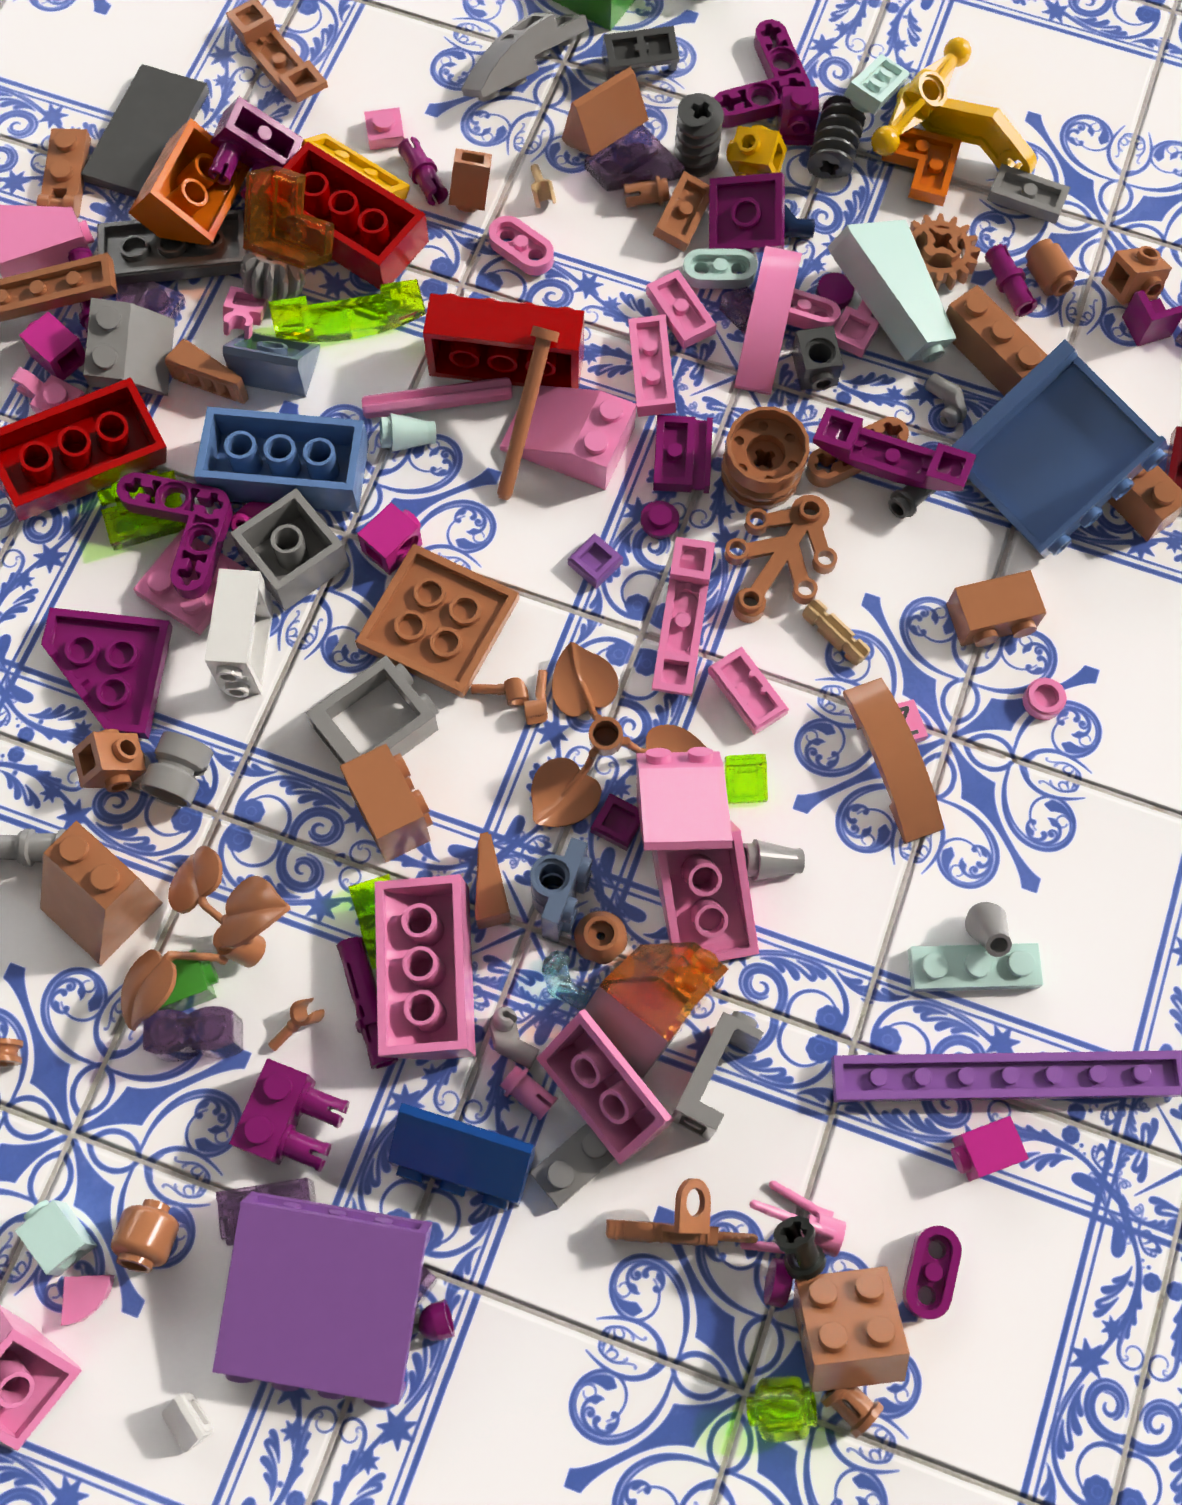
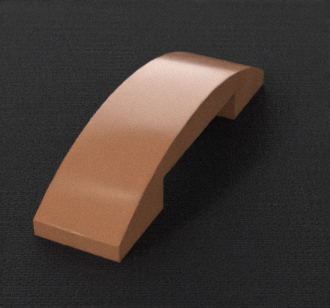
(273, 53)
(896, 758)

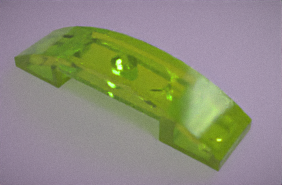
(347, 318)

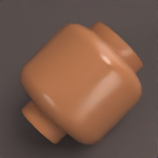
(144, 1236)

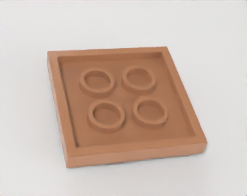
(438, 620)

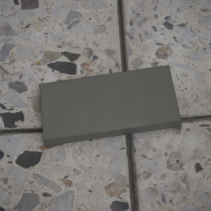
(140, 128)
(146, 257)

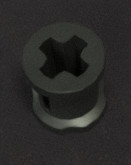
(795, 1246)

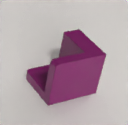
(1150, 320)

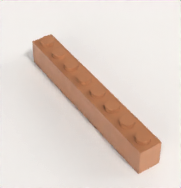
(1007, 356)

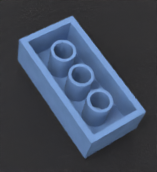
(272, 453)

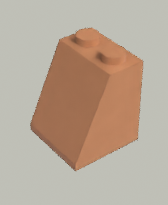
(93, 893)

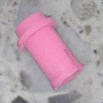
(528, 1092)

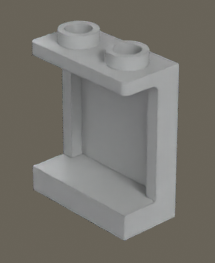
(690, 1112)

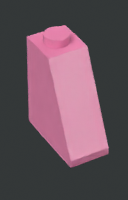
(38, 237)

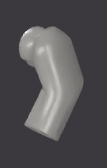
(953, 399)
(507, 1040)

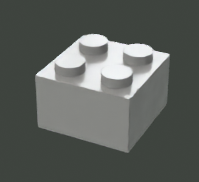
(290, 548)

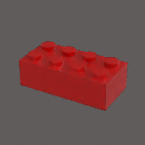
(372, 227)
(494, 340)
(77, 448)

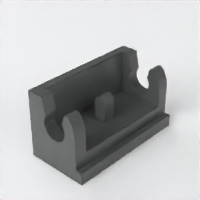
(640, 49)

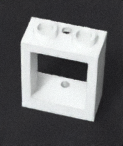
(239, 632)

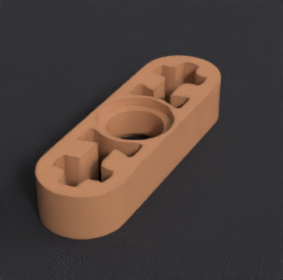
(842, 470)

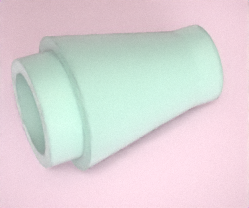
(405, 432)

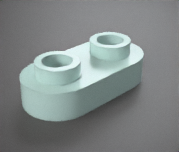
(719, 268)

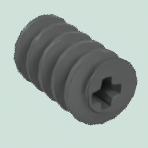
(698, 133)
(836, 139)

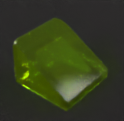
(746, 778)

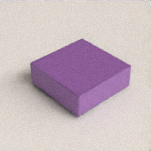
(595, 561)

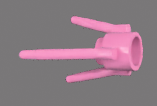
(829, 1230)

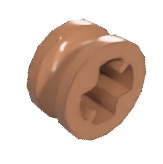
(9, 1052)

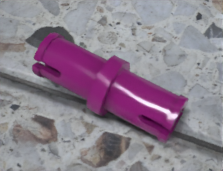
(422, 171)
(1010, 280)

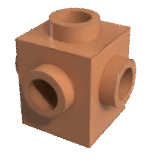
(1136, 271)
(109, 760)

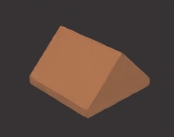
(605, 114)

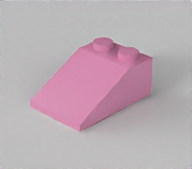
(578, 433)
(682, 800)
(708, 898)

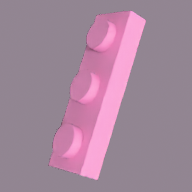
(651, 365)

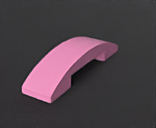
(767, 320)
(683, 616)

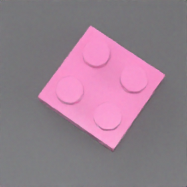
(159, 591)

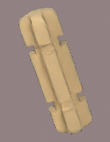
(836, 632)

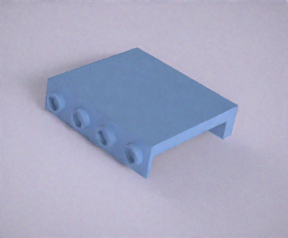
(1058, 450)

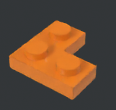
(934, 163)

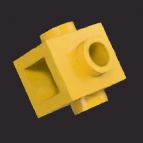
(756, 151)

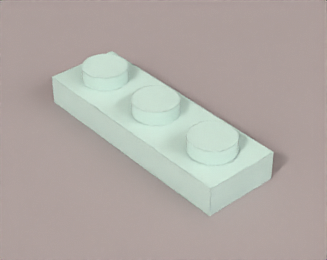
(876, 84)
(974, 968)

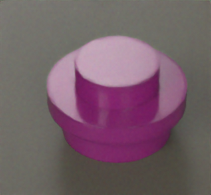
(659, 519)

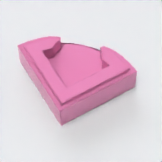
(84, 1296)

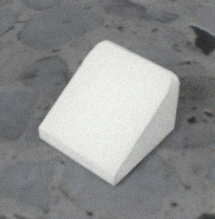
(187, 1421)

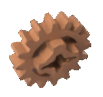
(941, 247)

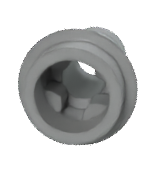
(772, 860)
(989, 927)

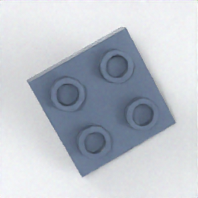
(572, 876)

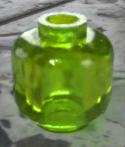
(782, 1409)

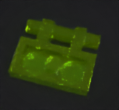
(129, 528)

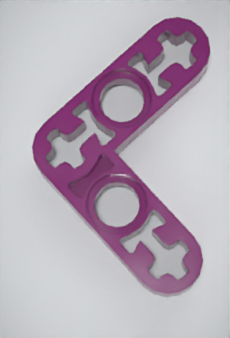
(771, 88)
(197, 523)

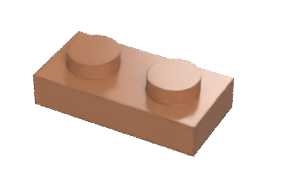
(683, 212)

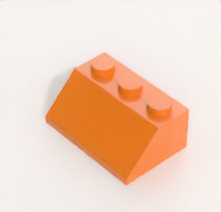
(180, 196)

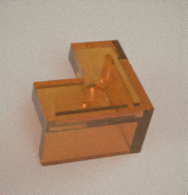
(277, 223)

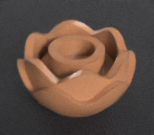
(603, 950)

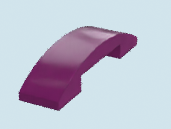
(890, 457)

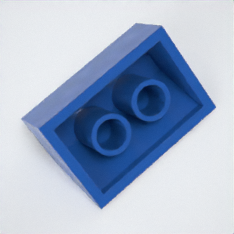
(460, 1157)

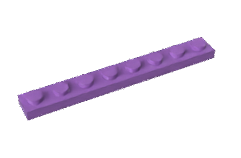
(1007, 1076)

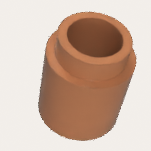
(1051, 268)

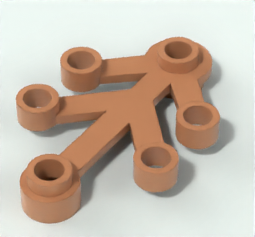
(783, 550)

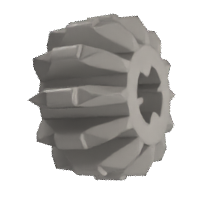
(270, 278)

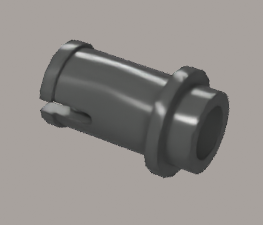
(905, 502)

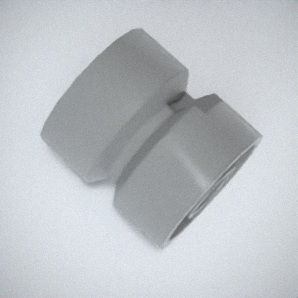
(178, 764)

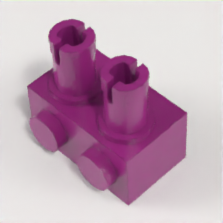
(251, 138)
(274, 1112)

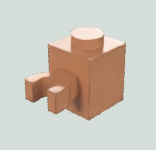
(469, 180)

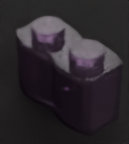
(182, 1036)

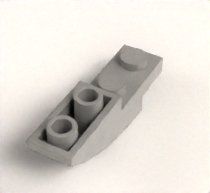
(516, 51)

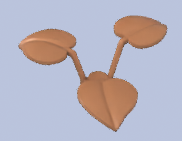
(581, 684)
(248, 910)

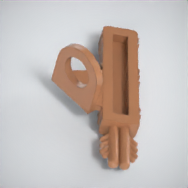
(686, 1228)

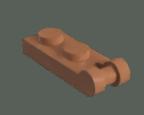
(63, 168)

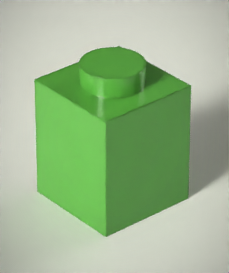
(192, 985)

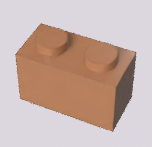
(996, 609)

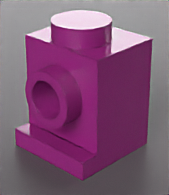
(798, 114)

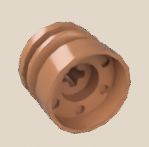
(764, 439)

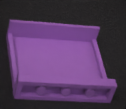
(321, 1298)

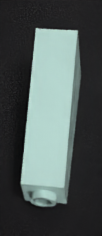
(895, 286)

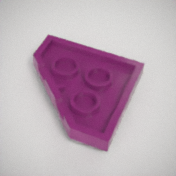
(111, 663)

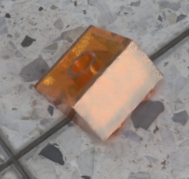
(665, 983)

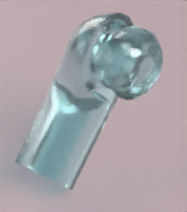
(559, 982)

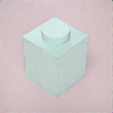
(54, 1236)

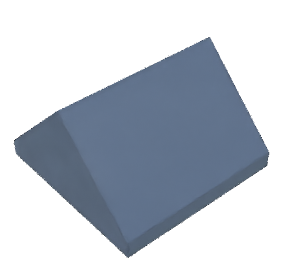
(272, 362)

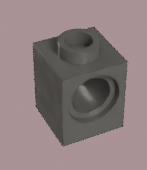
(817, 345)

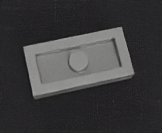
(1028, 193)
(572, 1165)

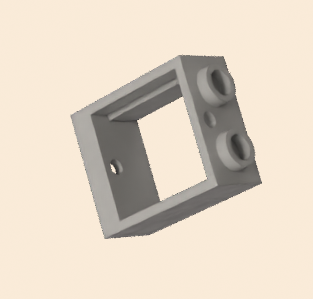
(401, 741)

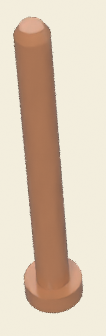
(525, 410)

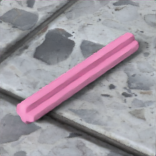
(437, 397)

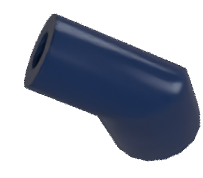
(798, 226)

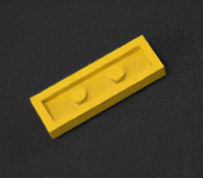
(360, 164)

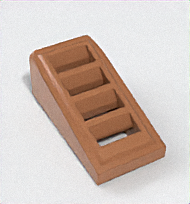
(200, 370)
(491, 900)

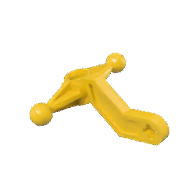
(926, 103)

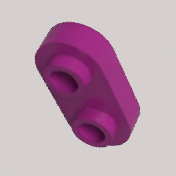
(933, 1273)

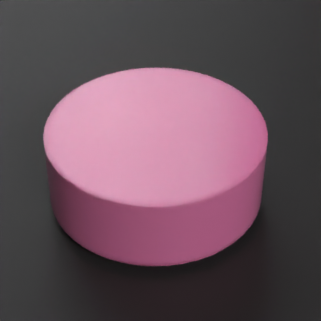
(1044, 698)

